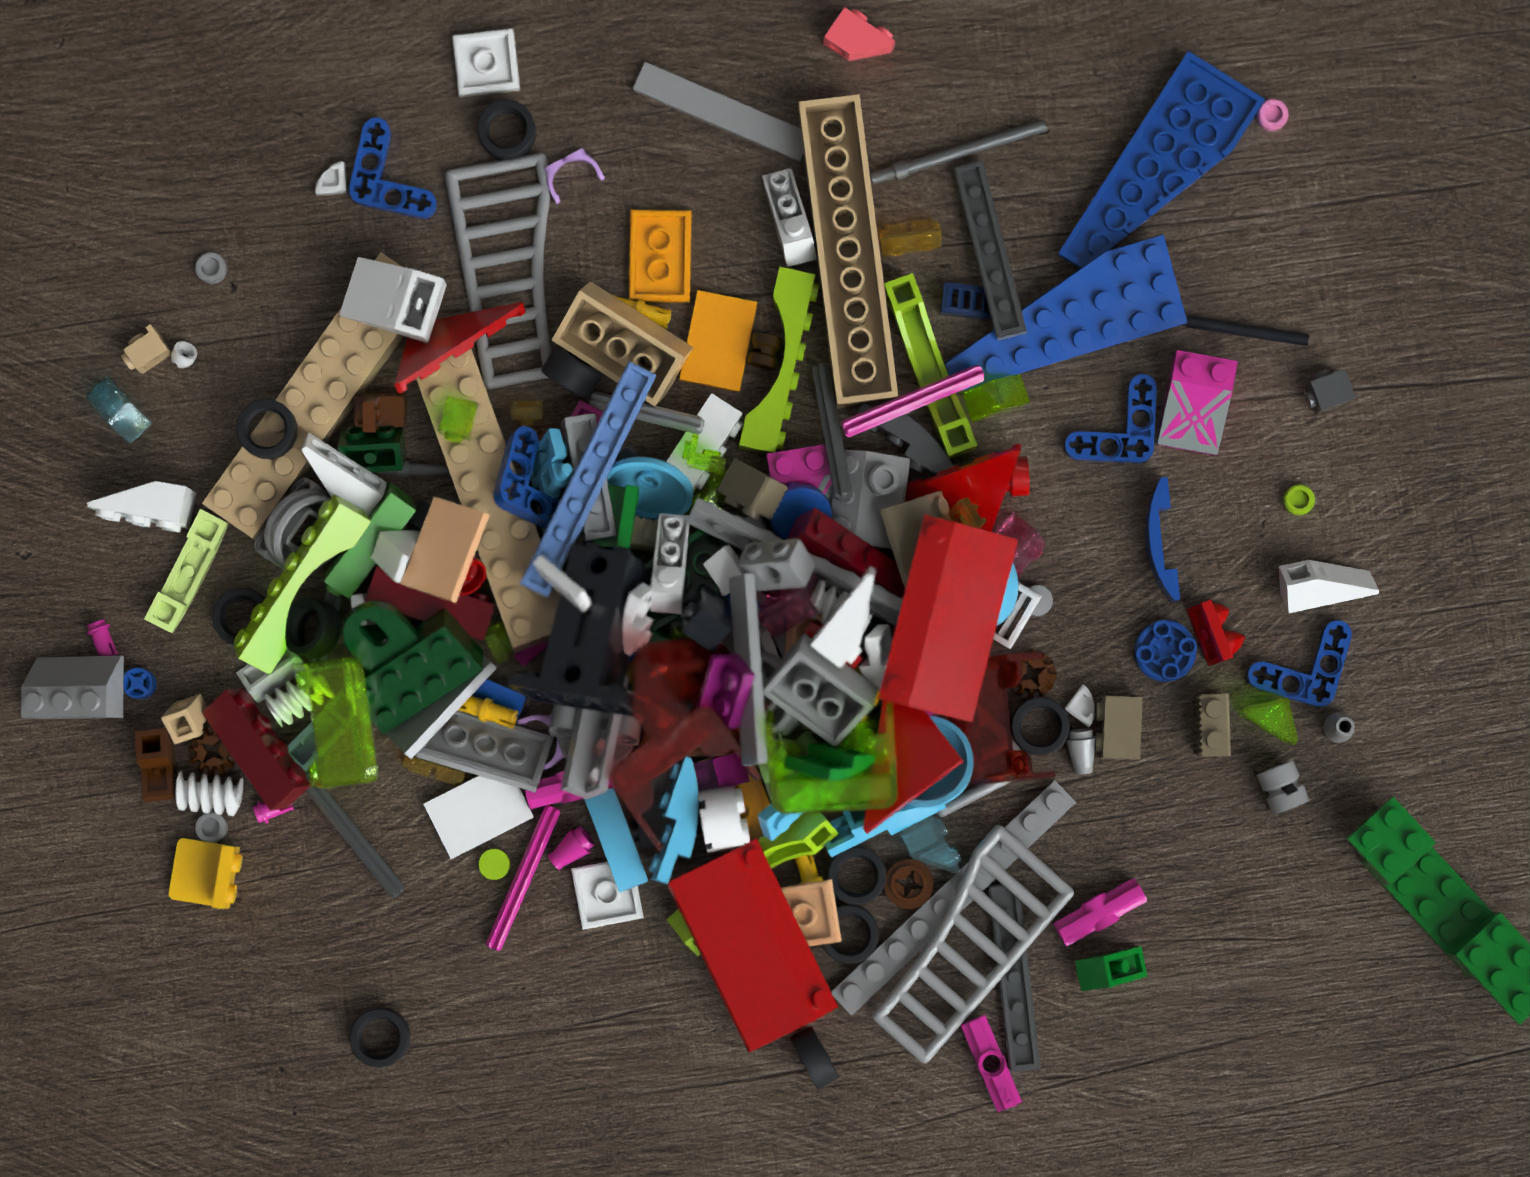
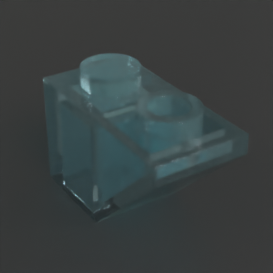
(118, 410)
(927, 844)

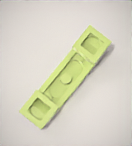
(188, 571)

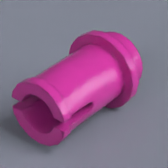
(102, 638)
(264, 814)

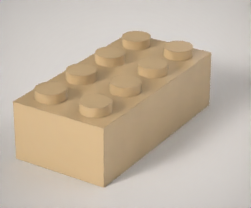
(612, 334)

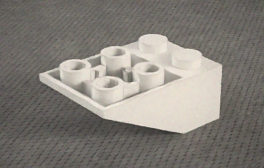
(393, 298)
(154, 502)

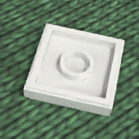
(486, 62)
(599, 897)

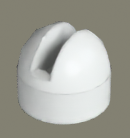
(179, 350)

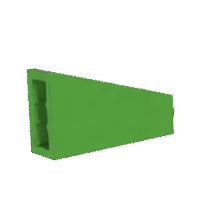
(354, 564)

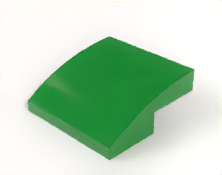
(829, 762)

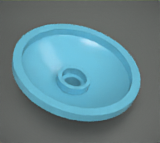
(660, 485)
(954, 782)

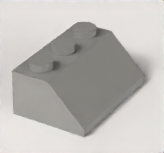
(862, 511)
(74, 688)
(819, 692)

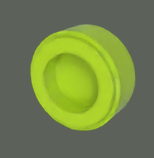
(1298, 500)
(494, 864)

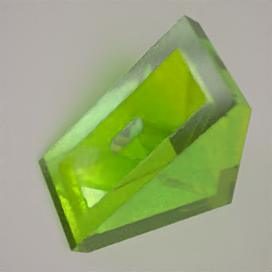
(996, 397)
(1274, 718)

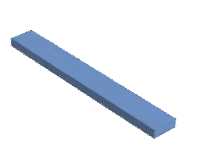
(590, 474)

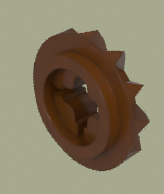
(1045, 679)
(198, 754)
(915, 897)

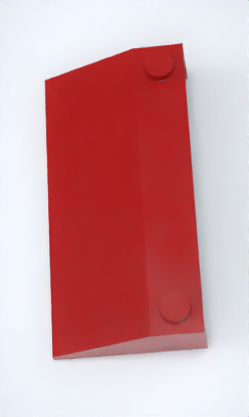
(948, 618)
(752, 945)

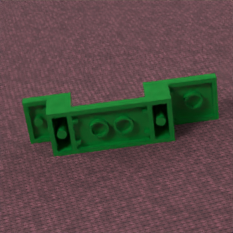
(1445, 907)

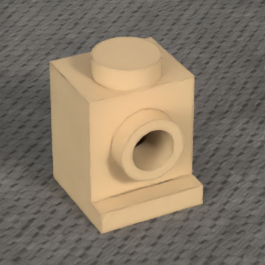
(145, 350)
(185, 718)

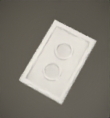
(476, 813)

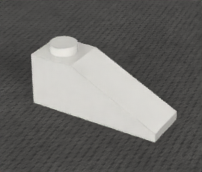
(343, 475)
(843, 630)

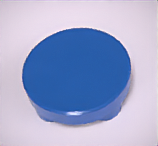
(797, 501)
(1165, 651)

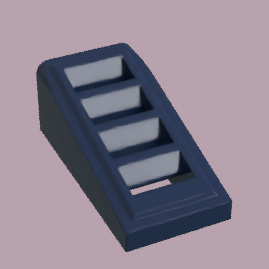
(959, 311)

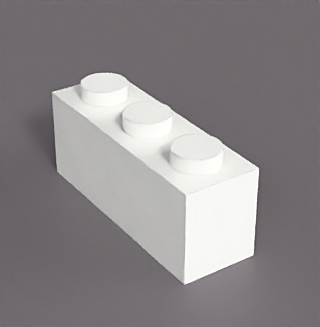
(720, 424)

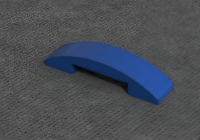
(1168, 578)

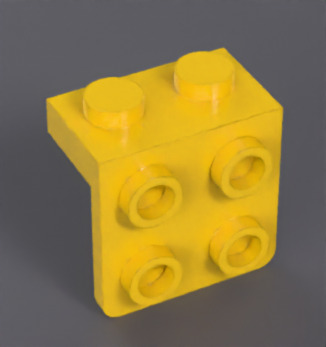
(205, 873)

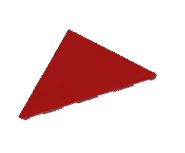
(451, 337)
(980, 481)
(921, 758)

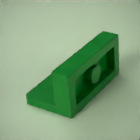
(624, 507)

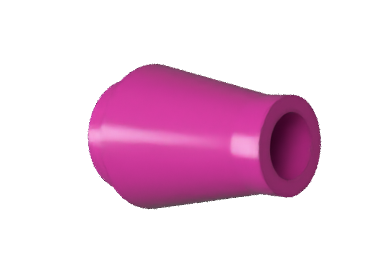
(572, 847)

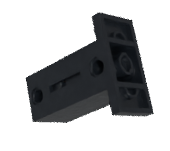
(586, 649)

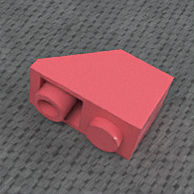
(856, 38)

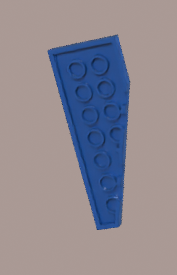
(1179, 140)
(1098, 306)

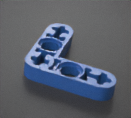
(380, 187)
(1132, 432)
(521, 492)
(1307, 682)

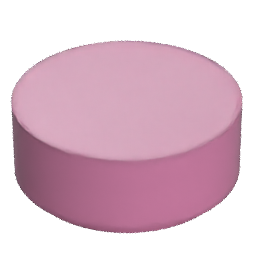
(1272, 115)

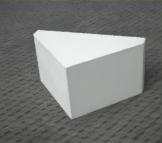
(394, 551)

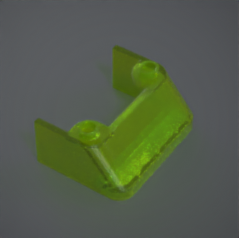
(338, 721)
(802, 793)

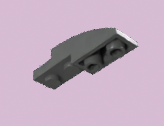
(922, 449)

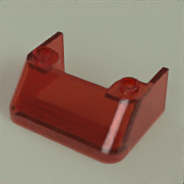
(665, 677)
(991, 728)
(634, 772)

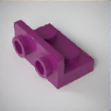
(727, 688)

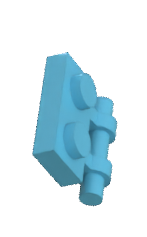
(548, 470)

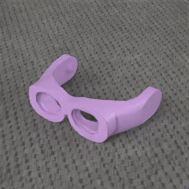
(579, 155)
(546, 719)

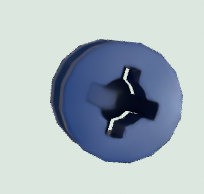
(135, 679)

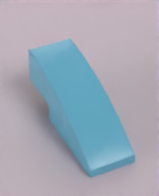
(616, 840)

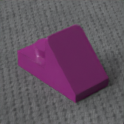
(720, 773)

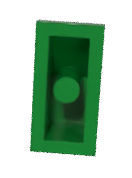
(1111, 969)

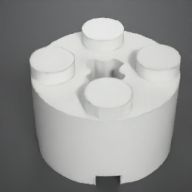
(721, 818)

